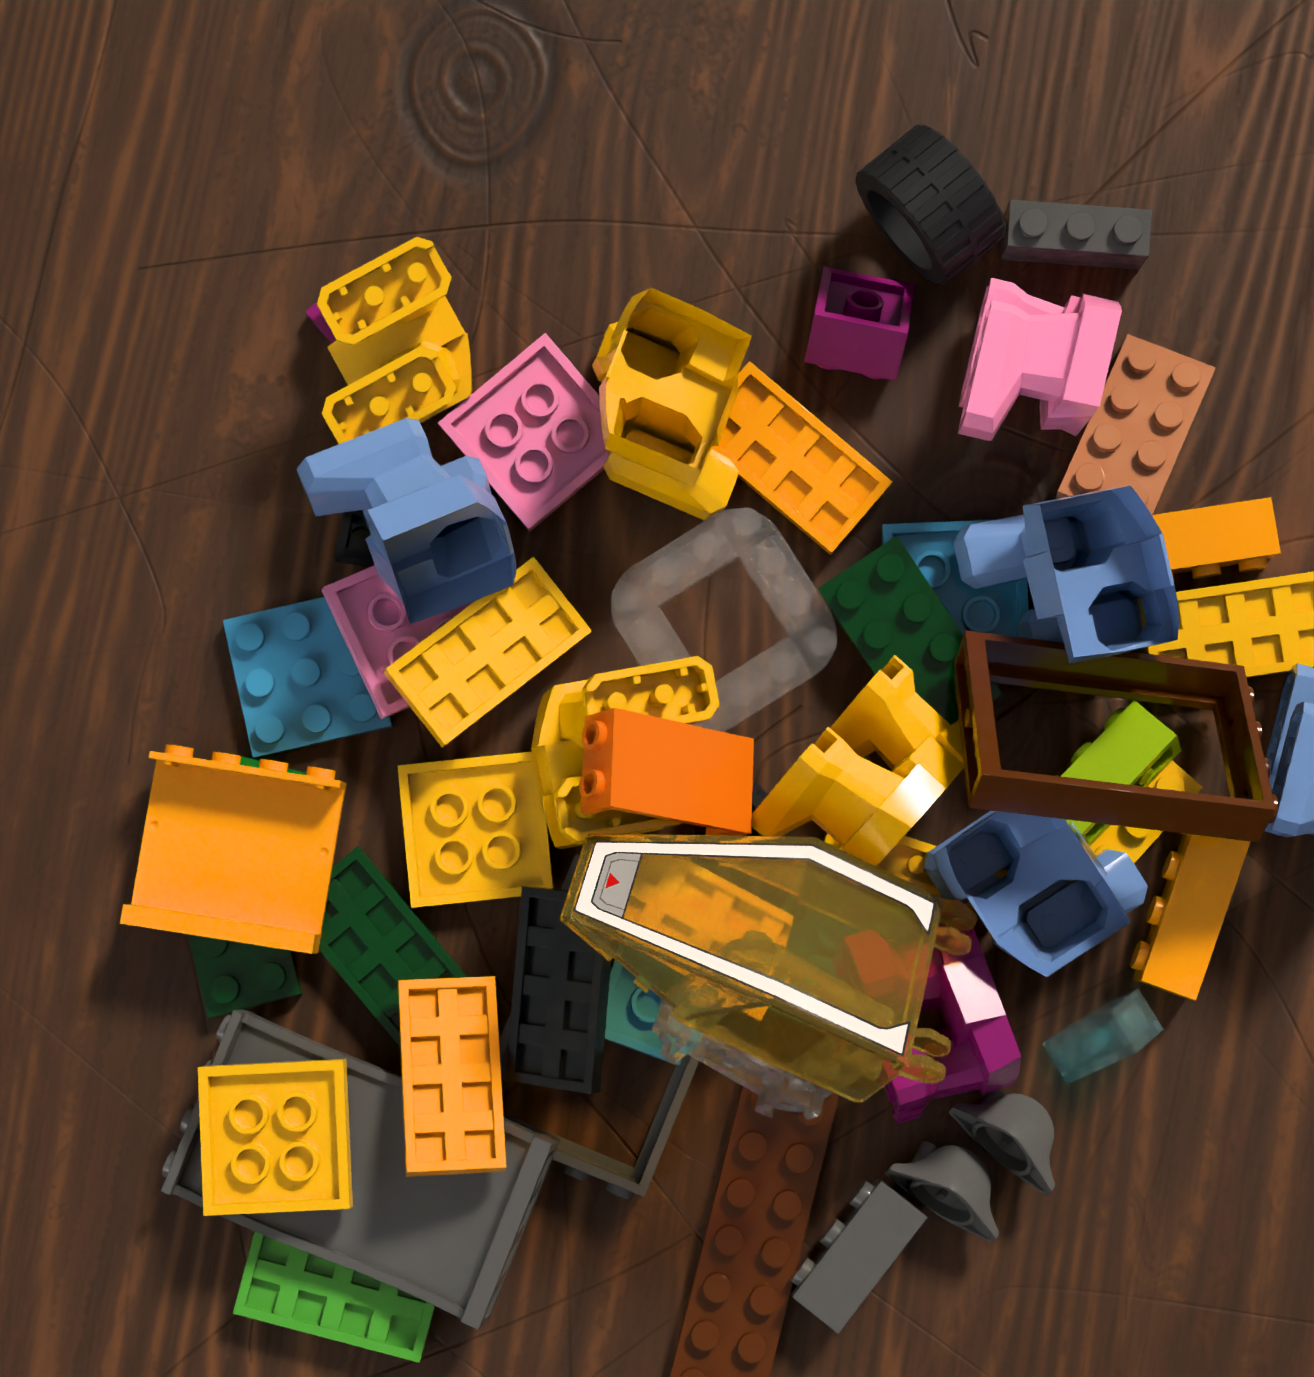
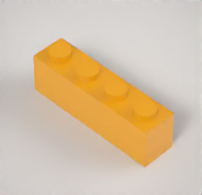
(1219, 537)
(1188, 913)

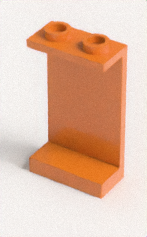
(667, 771)

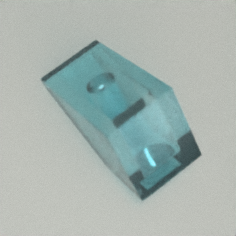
(1103, 1036)

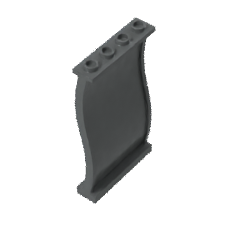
(421, 1234)

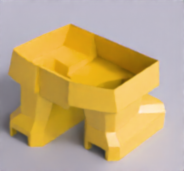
(394, 342)
(673, 385)
(668, 690)
(854, 798)

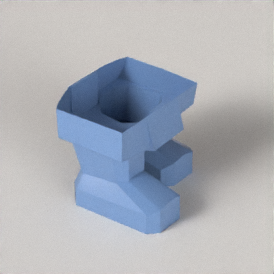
(430, 525)
(1078, 594)
(1292, 755)
(1031, 907)

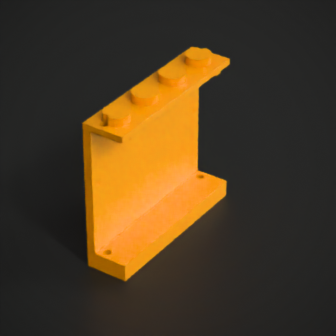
(237, 850)

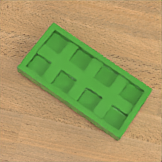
(330, 1301)

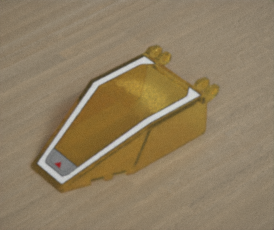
(775, 948)

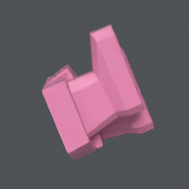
(1040, 354)

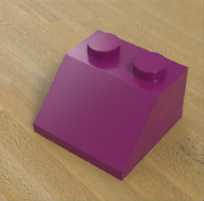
(860, 324)

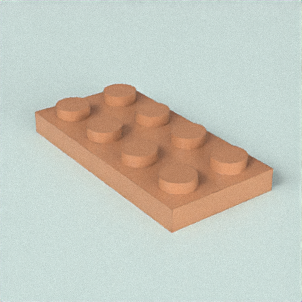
(1139, 422)

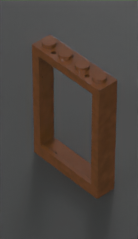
(1129, 676)

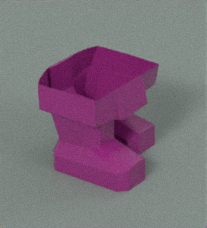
(974, 1020)

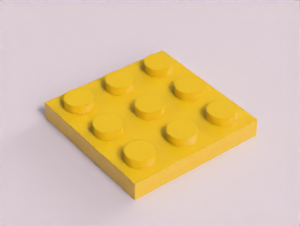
(473, 829)
(275, 1137)

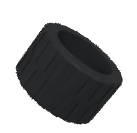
(931, 204)

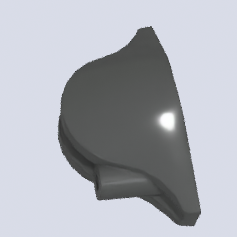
(1012, 1132)
(951, 1185)

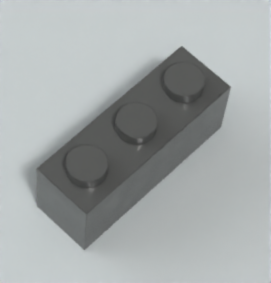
(1076, 234)
(856, 1253)

